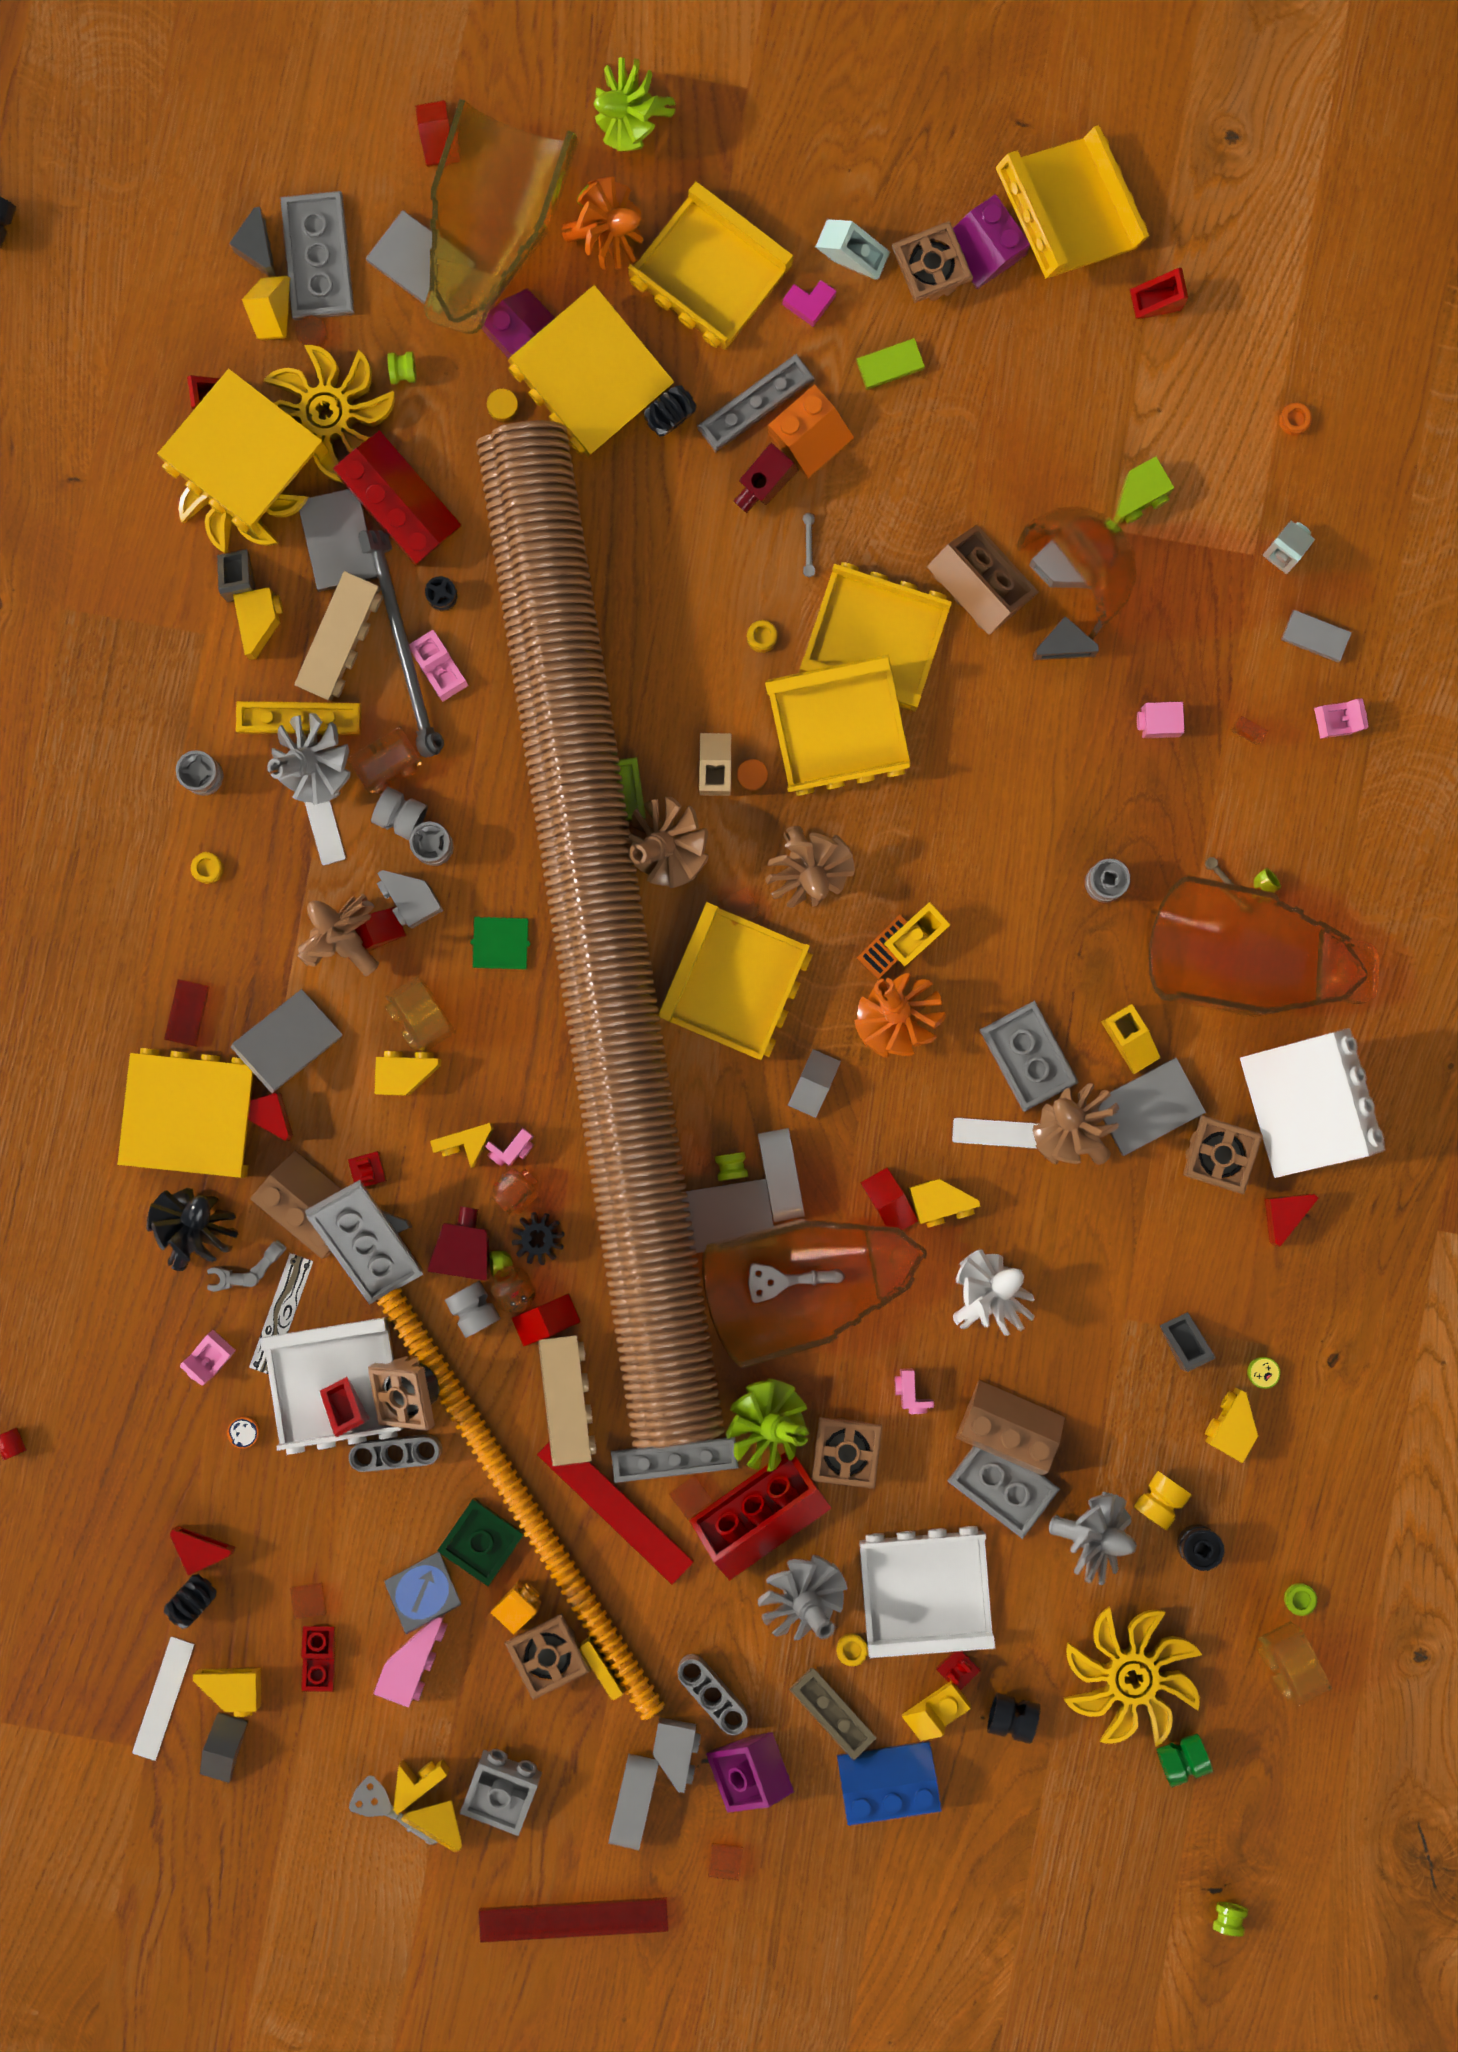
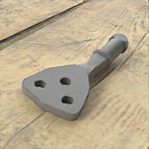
(782, 1280)
(382, 1808)

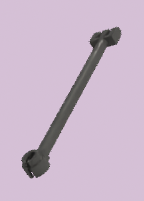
(377, 543)

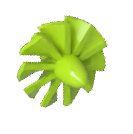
(627, 108)
(773, 1417)

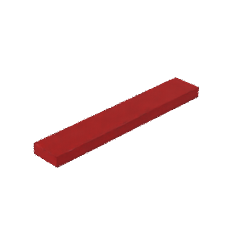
(622, 1516)

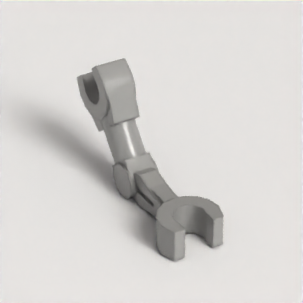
(250, 1278)

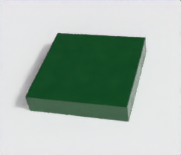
(480, 1542)

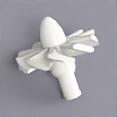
(990, 1290)

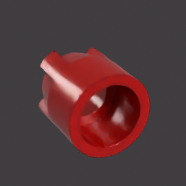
(11, 1444)

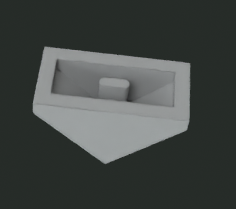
(814, 1083)

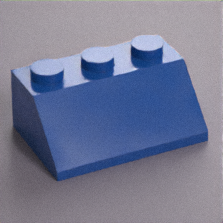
(889, 1783)

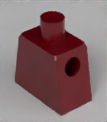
(770, 465)
(462, 1248)

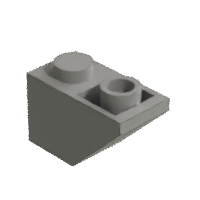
(1056, 568)
(412, 897)
(673, 1750)

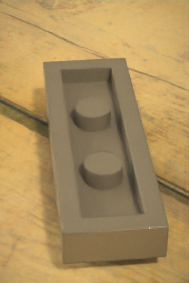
(832, 1713)

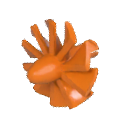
(606, 219)
(890, 1018)

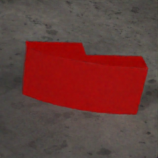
(318, 1659)

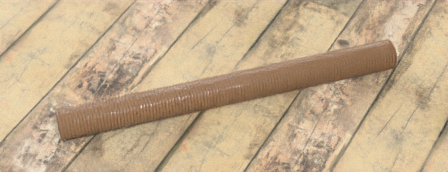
(599, 932)

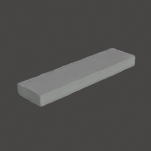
(755, 403)
(674, 1460)

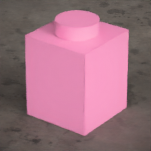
(1161, 720)

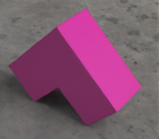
(809, 306)

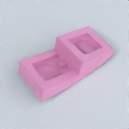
(437, 665)

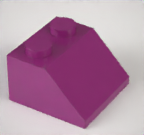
(990, 240)
(516, 321)
(750, 1773)

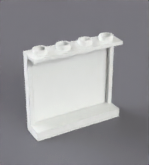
(1312, 1103)
(314, 1359)
(926, 1592)

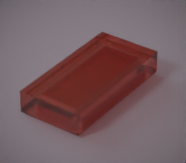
(186, 1012)

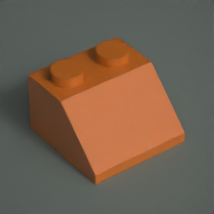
(810, 431)

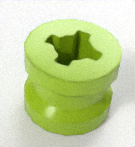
(402, 367)
(731, 1166)
(1230, 1919)

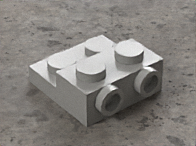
(501, 1791)

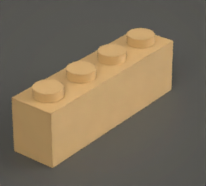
(338, 636)
(565, 1400)

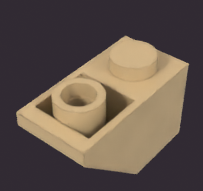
(715, 764)

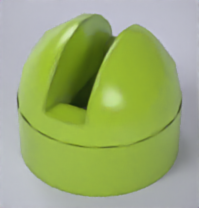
(1267, 881)
(499, 1260)

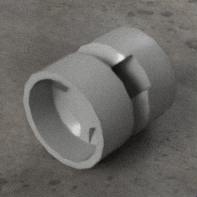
(199, 773)
(398, 813)
(431, 843)
(1107, 880)
(472, 1309)

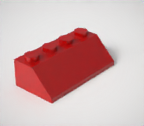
(396, 497)
(759, 1515)

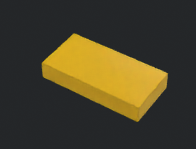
(601, 1668)

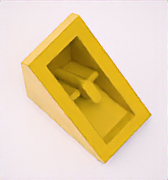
(268, 307)
(437, 1823)

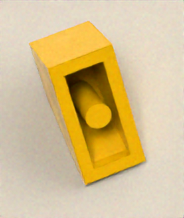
(257, 618)
(232, 1688)

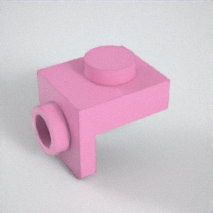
(1341, 718)
(518, 1147)
(207, 1358)
(906, 1388)

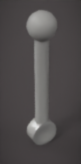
(809, 569)

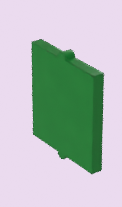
(500, 943)

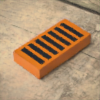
(877, 956)

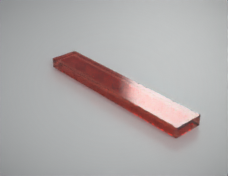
(573, 1919)

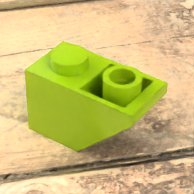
(1142, 488)

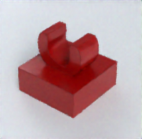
(367, 1169)
(958, 1669)

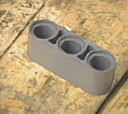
(781, 1175)
(380, 1455)
(716, 1709)
(633, 1802)

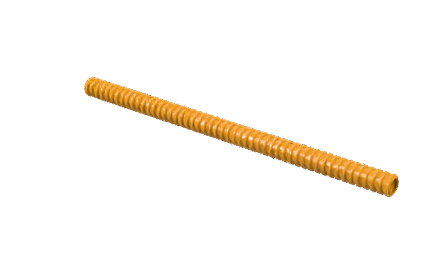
(523, 1507)

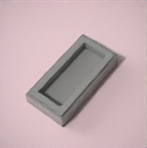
(1316, 636)

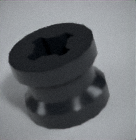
(439, 588)

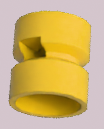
(1162, 1500)

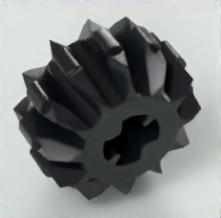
(670, 410)
(527, 1237)
(190, 1601)

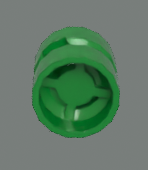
(1184, 1760)

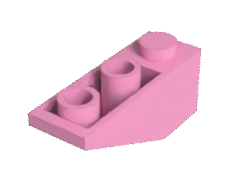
(404, 1669)

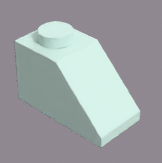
(852, 247)
(1289, 546)

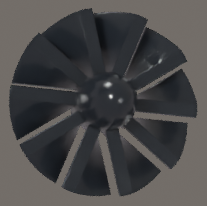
(186, 1223)

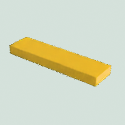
(268, 716)

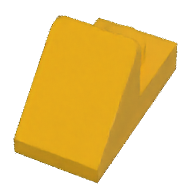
(917, 934)
(472, 1139)
(936, 1711)
(410, 1787)

